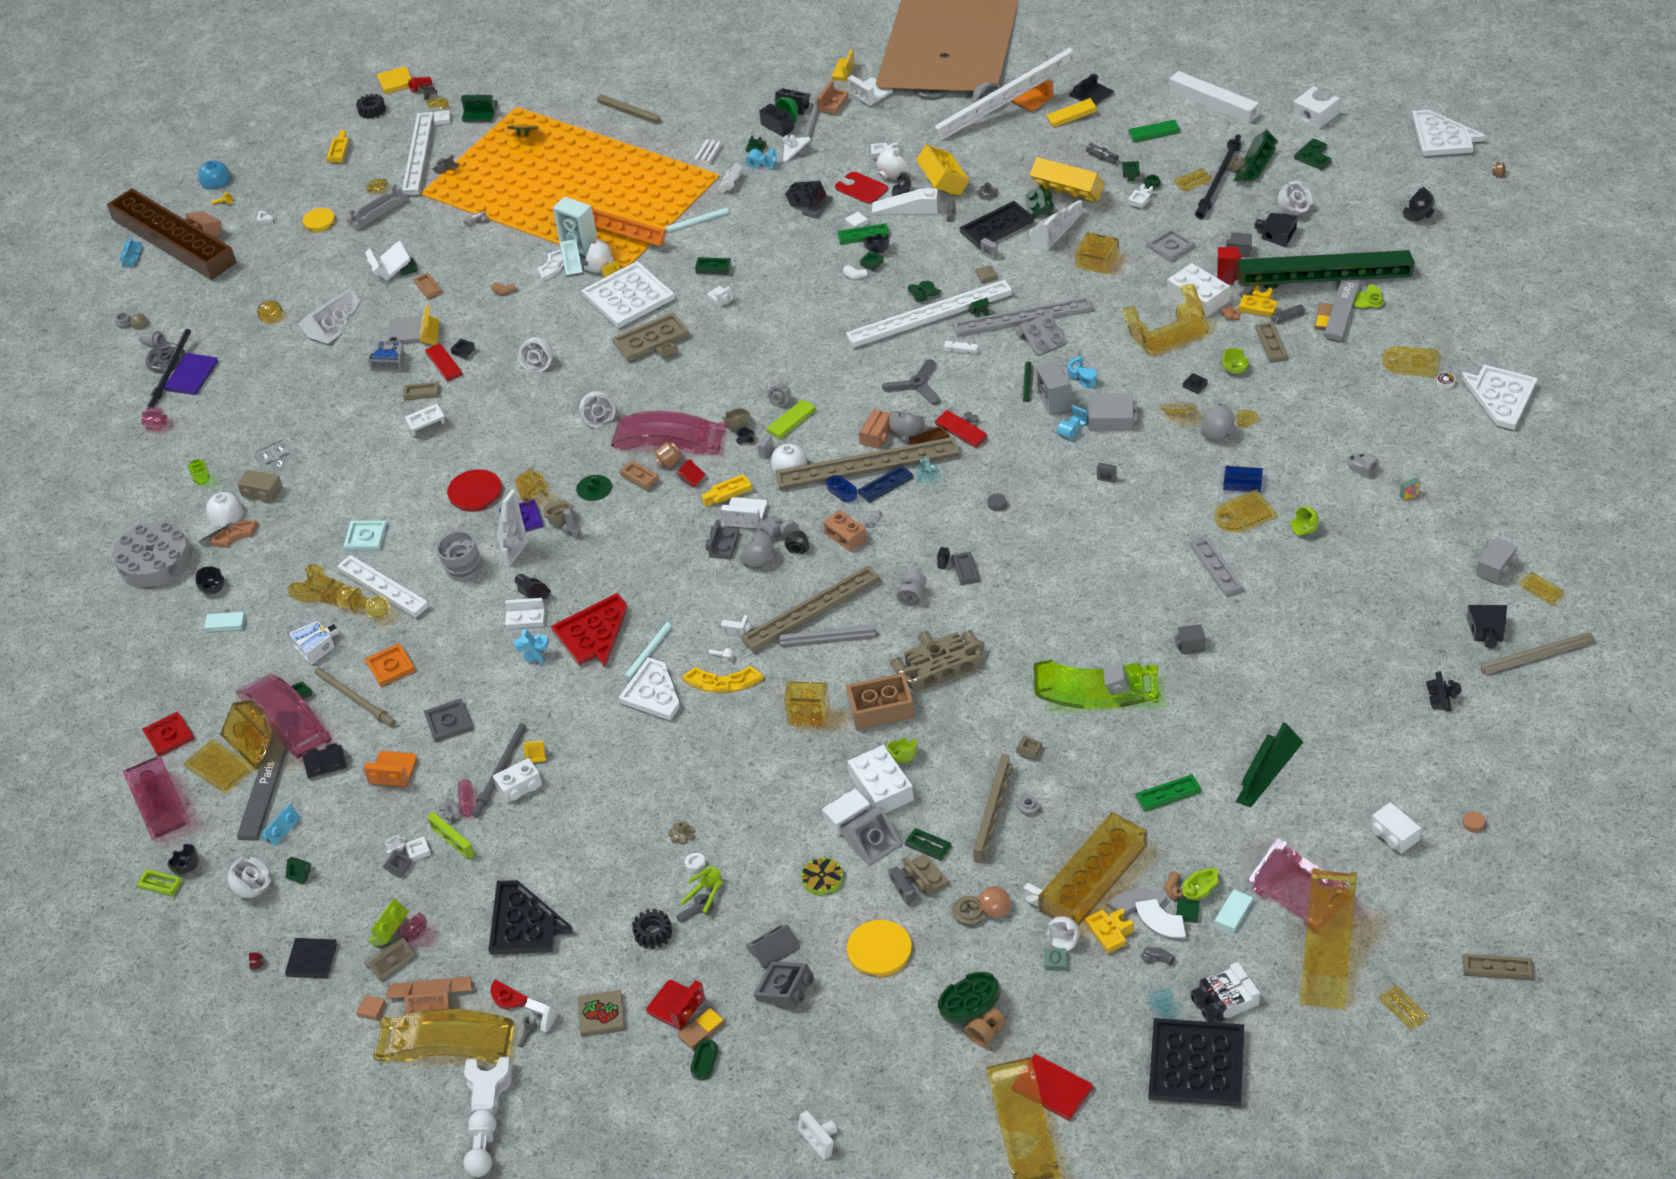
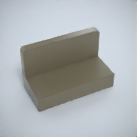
(389, 958)

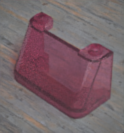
(1287, 879)

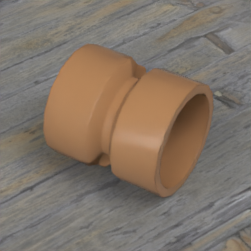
(985, 1028)

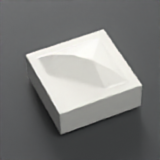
(442, 117)
(1031, 894)

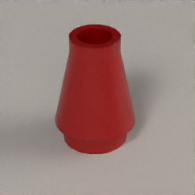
(415, 82)

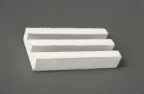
(705, 151)

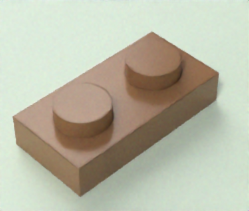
(639, 475)

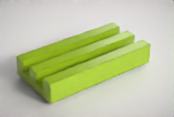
(159, 886)

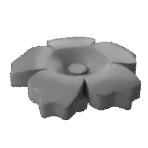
(450, 810)

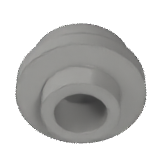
(122, 319)
(1028, 809)

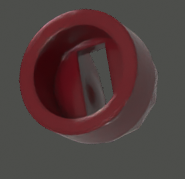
(253, 960)

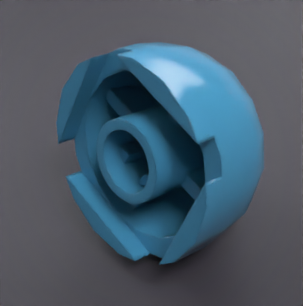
(213, 175)

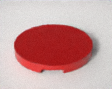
(474, 490)

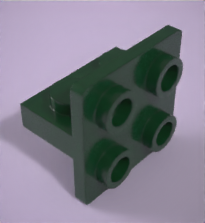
(478, 107)

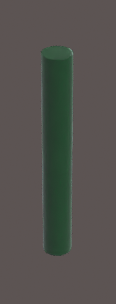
(1027, 381)

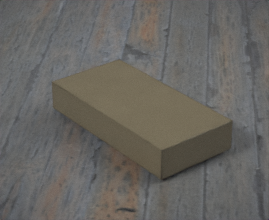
(421, 391)

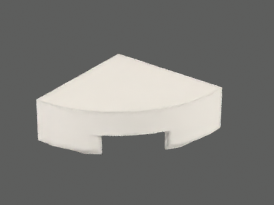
(264, 218)

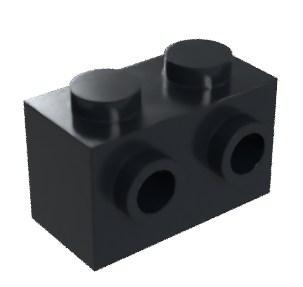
(776, 120)
(805, 193)

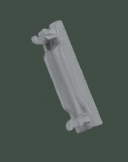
(376, 208)

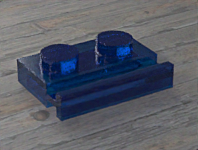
(1242, 478)

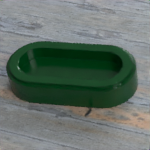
(704, 1060)

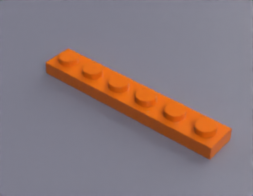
(629, 227)

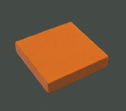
(389, 664)

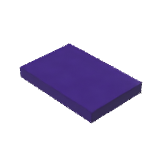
(191, 374)

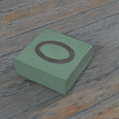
(1055, 959)

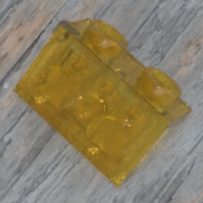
(530, 484)

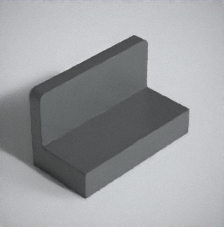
(773, 945)

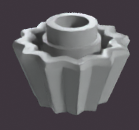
(779, 395)

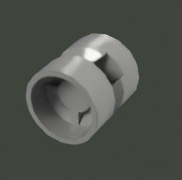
(911, 588)

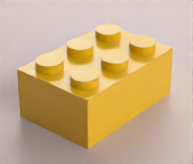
(942, 170)

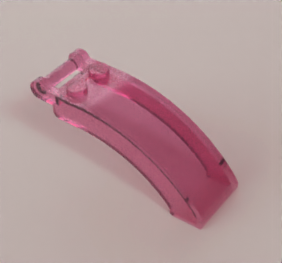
(658, 427)
(285, 713)

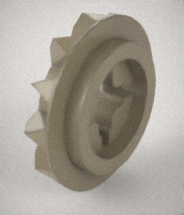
(960, 910)

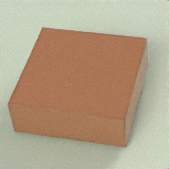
(371, 1007)

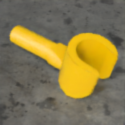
(225, 198)

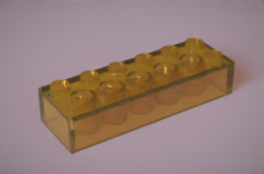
(1093, 869)

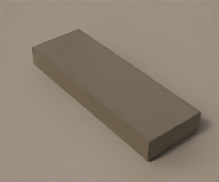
(1271, 342)
(1497, 967)

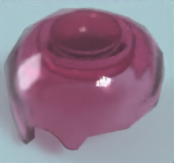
(414, 928)

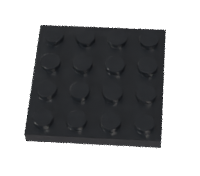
(1196, 1062)

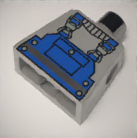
(387, 356)

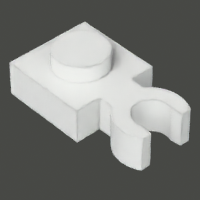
(877, 148)
(1140, 198)

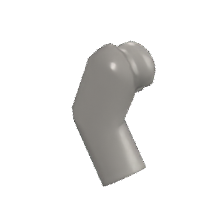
(476, 217)

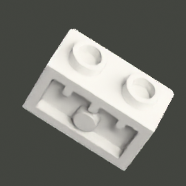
(524, 613)

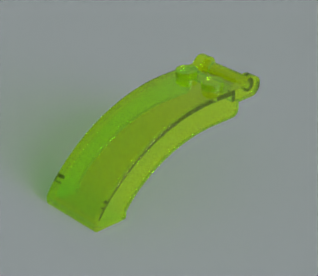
(1087, 687)

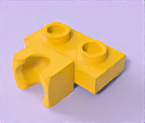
(1259, 303)
(1109, 930)

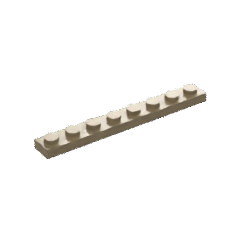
(810, 608)

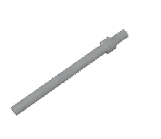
(809, 127)

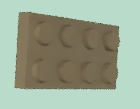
(649, 336)

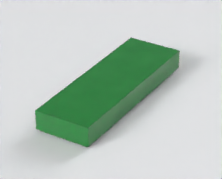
(1154, 131)
(858, 234)
(1168, 793)

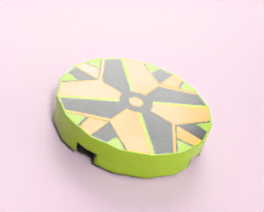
(822, 876)

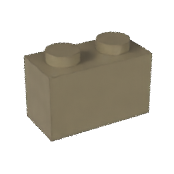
(260, 485)

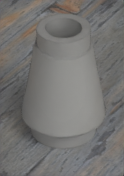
(152, 338)

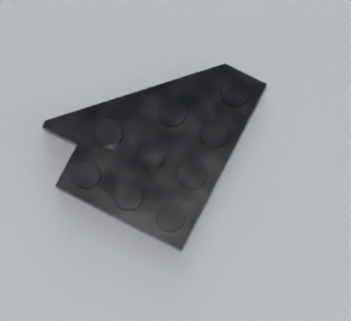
(523, 921)

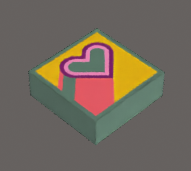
(1409, 488)

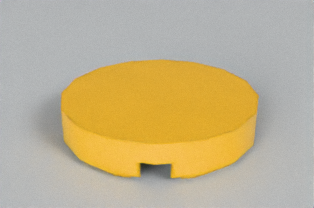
(318, 219)

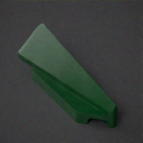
(1257, 156)
(1268, 763)

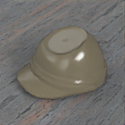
(555, 512)

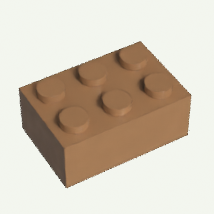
(880, 701)

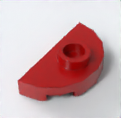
(506, 997)

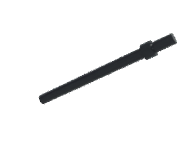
(157, 392)

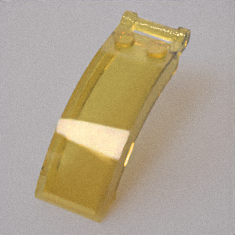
(1328, 940)
(445, 1034)
(1022, 1120)

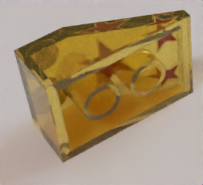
(247, 731)

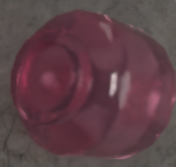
(153, 418)

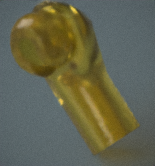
(438, 102)

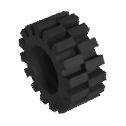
(370, 106)
(657, 937)

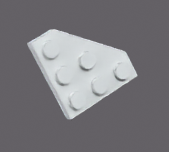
(652, 691)

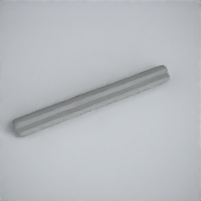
(827, 635)

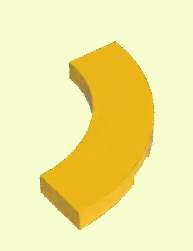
(720, 684)

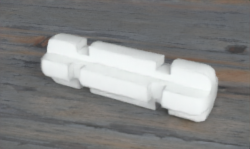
(961, 347)

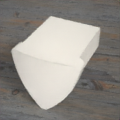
(548, 1013)

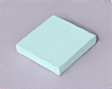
(365, 535)

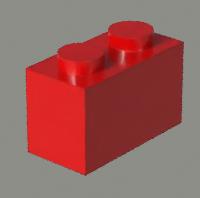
(1227, 264)

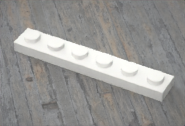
(383, 586)

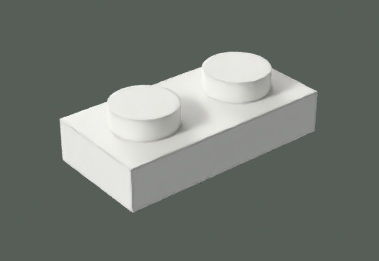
(730, 176)

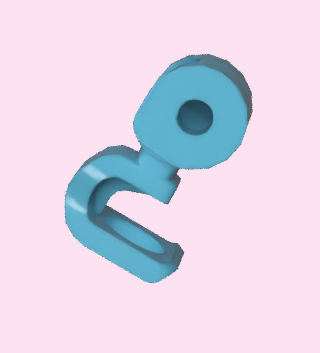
(756, 158)
(1084, 375)
(1070, 428)

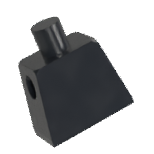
(1278, 228)
(1487, 623)

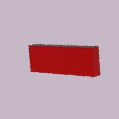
(443, 362)
(961, 429)

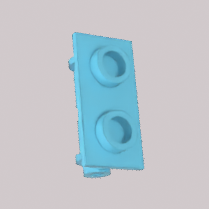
(131, 253)
(281, 825)

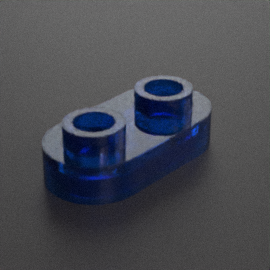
(844, 491)

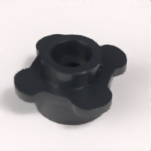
(745, 435)

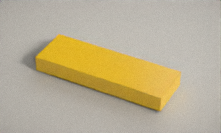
(1071, 113)

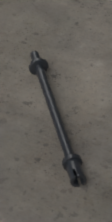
(1205, 203)

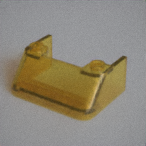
(1190, 325)

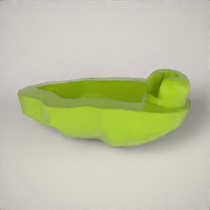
(1200, 883)

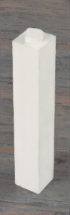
(1213, 97)

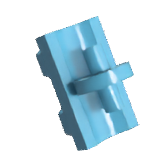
(534, 646)

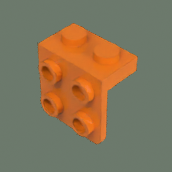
(1036, 96)
(391, 768)

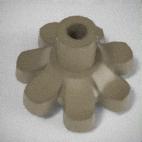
(681, 832)

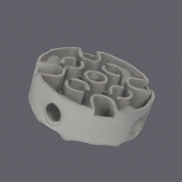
(152, 554)

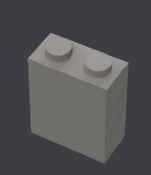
(1112, 411)

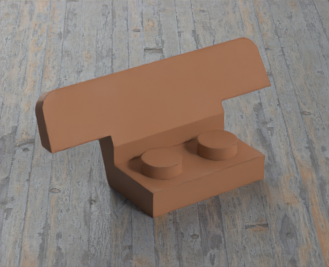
(429, 993)

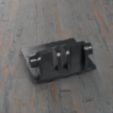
(1091, 89)

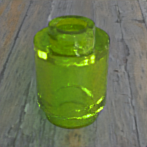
(199, 471)

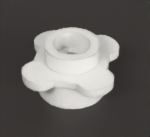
(395, 843)

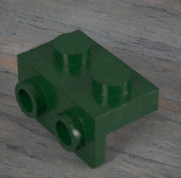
(1039, 201)

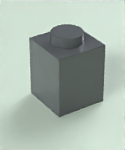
(1241, 240)
(1190, 639)

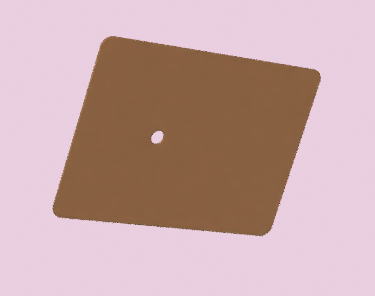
(967, 30)

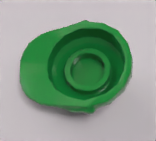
(788, 105)

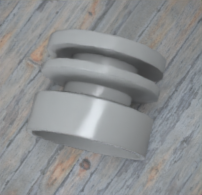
(459, 555)

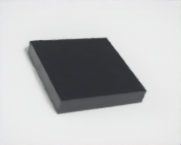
(311, 958)

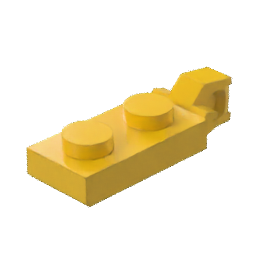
(338, 148)
(727, 490)

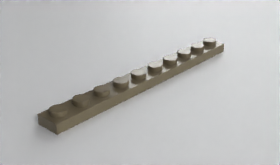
(866, 463)

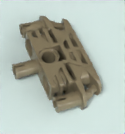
(940, 659)

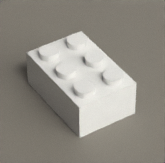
(1211, 291)
(880, 779)

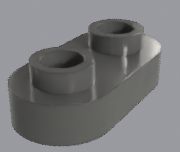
(900, 882)

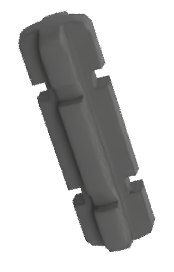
(1288, 314)

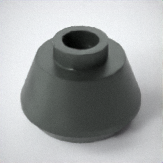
(797, 542)

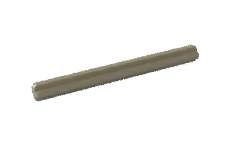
(1537, 653)

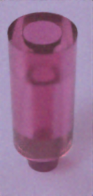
(465, 797)

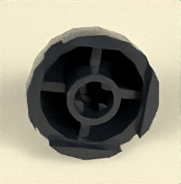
(1420, 205)

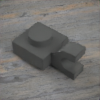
(445, 164)

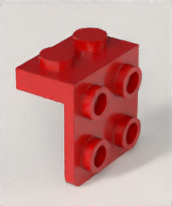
(676, 1003)

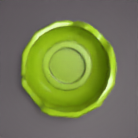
(1234, 358)
(1305, 517)
(902, 750)

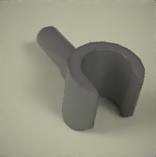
(528, 1028)

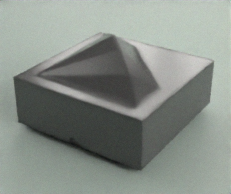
(1106, 472)
(397, 864)

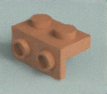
(831, 99)

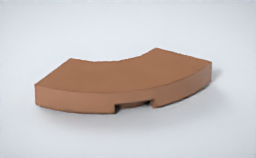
(240, 530)

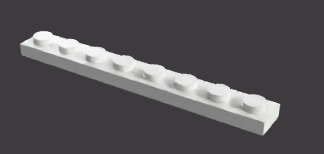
(418, 153)

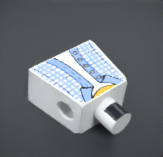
(313, 641)

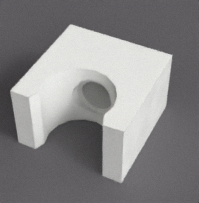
(1315, 112)

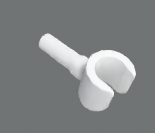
(725, 655)

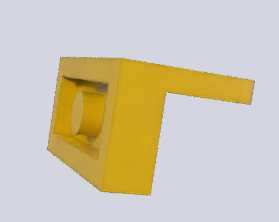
(844, 67)
(429, 328)

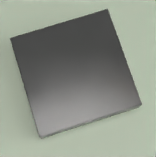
(448, 720)

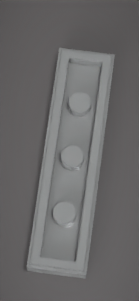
(1216, 567)

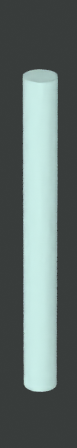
(696, 220)
(648, 651)

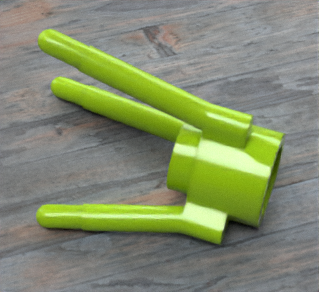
(709, 877)

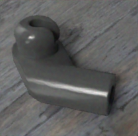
(1157, 952)

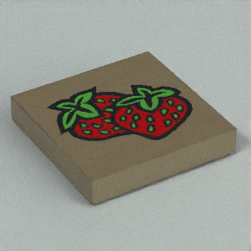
(600, 1013)

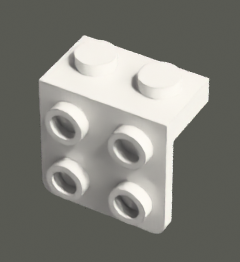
(389, 262)

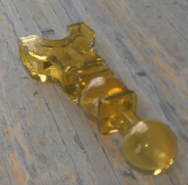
(331, 591)

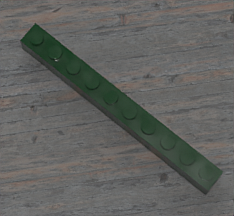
(1325, 267)

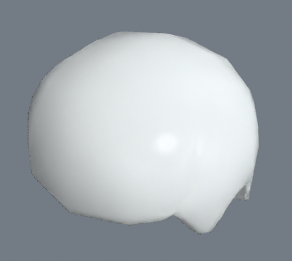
(1063, 932)

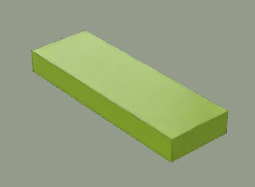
(791, 419)
(450, 836)

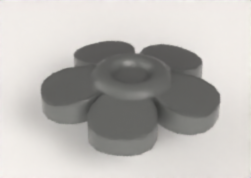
(970, 418)

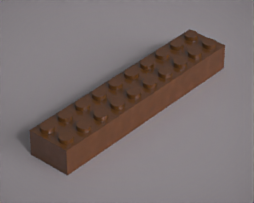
(171, 233)

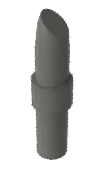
(950, 211)

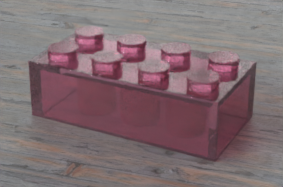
(156, 797)

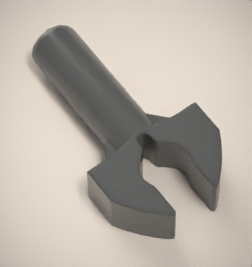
(698, 907)

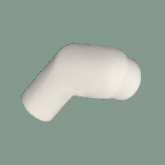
(854, 274)

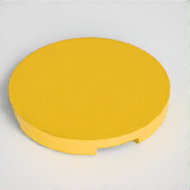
(879, 948)

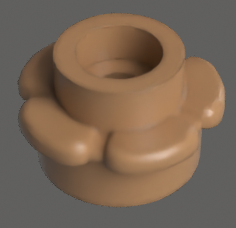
(1499, 169)

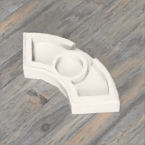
(552, 266)
(1160, 921)

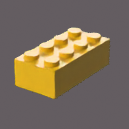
(1067, 179)

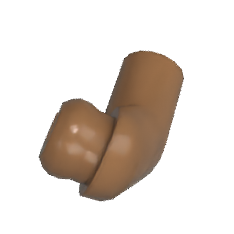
(502, 289)
(1171, 886)

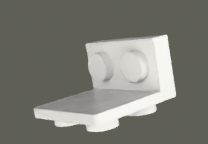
(867, 90)
(743, 512)

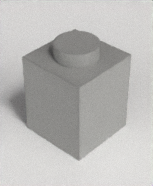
(1117, 679)

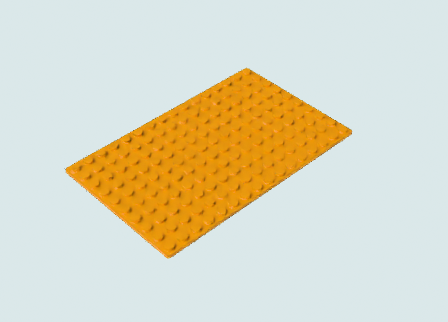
(525, 177)

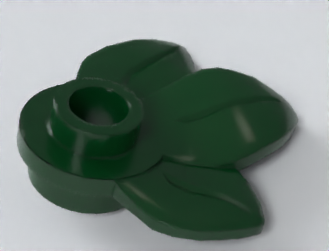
(923, 290)

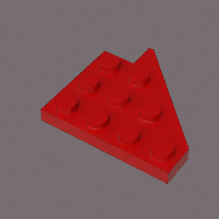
(592, 630)

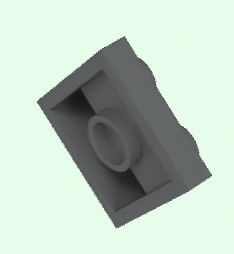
(784, 984)

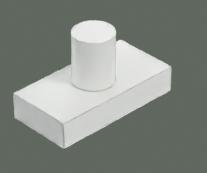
(816, 1134)

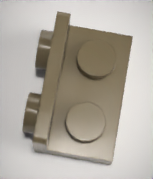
(925, 874)

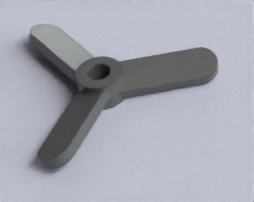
(918, 383)

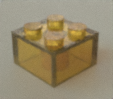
(1097, 253)
(807, 703)

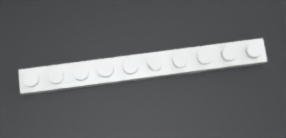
(1005, 94)
(926, 314)

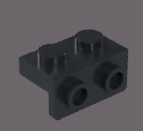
(324, 761)

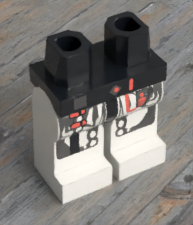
(1226, 994)

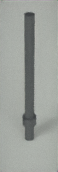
(484, 797)

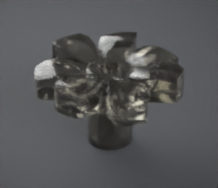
(427, 91)
(987, 191)

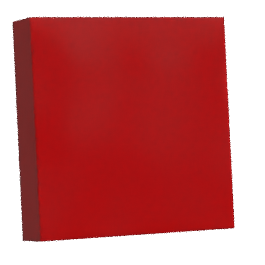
(168, 733)

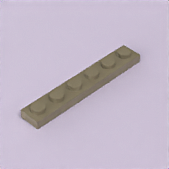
(991, 812)

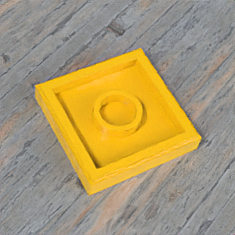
(394, 79)

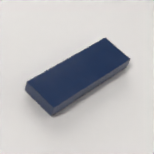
(885, 483)

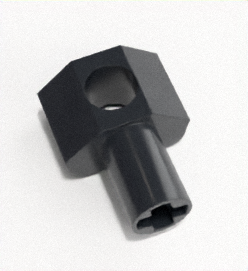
(531, 587)

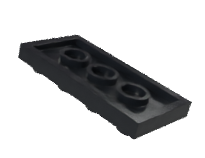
(997, 223)

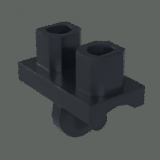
(1445, 690)

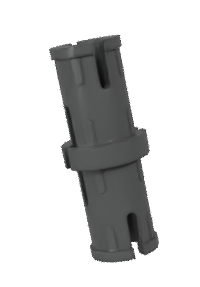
(1102, 153)

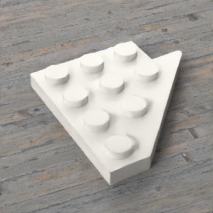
(1442, 135)
(1501, 393)

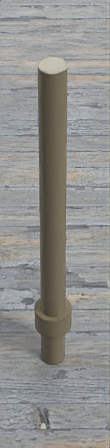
(378, 713)

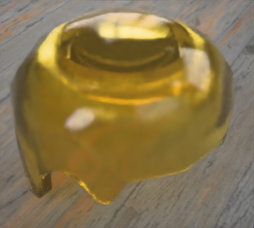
(270, 311)

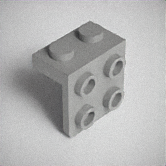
(1042, 333)

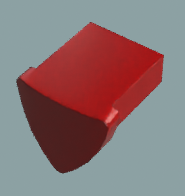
(690, 473)

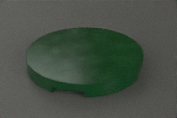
(969, 998)

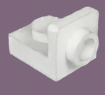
(720, 295)
(735, 630)

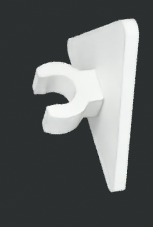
(793, 145)

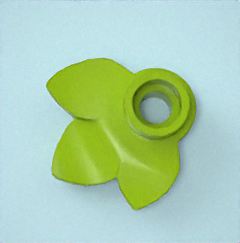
(1370, 298)

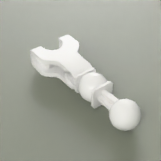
(485, 1089)

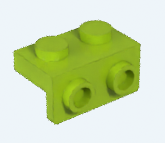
(387, 923)

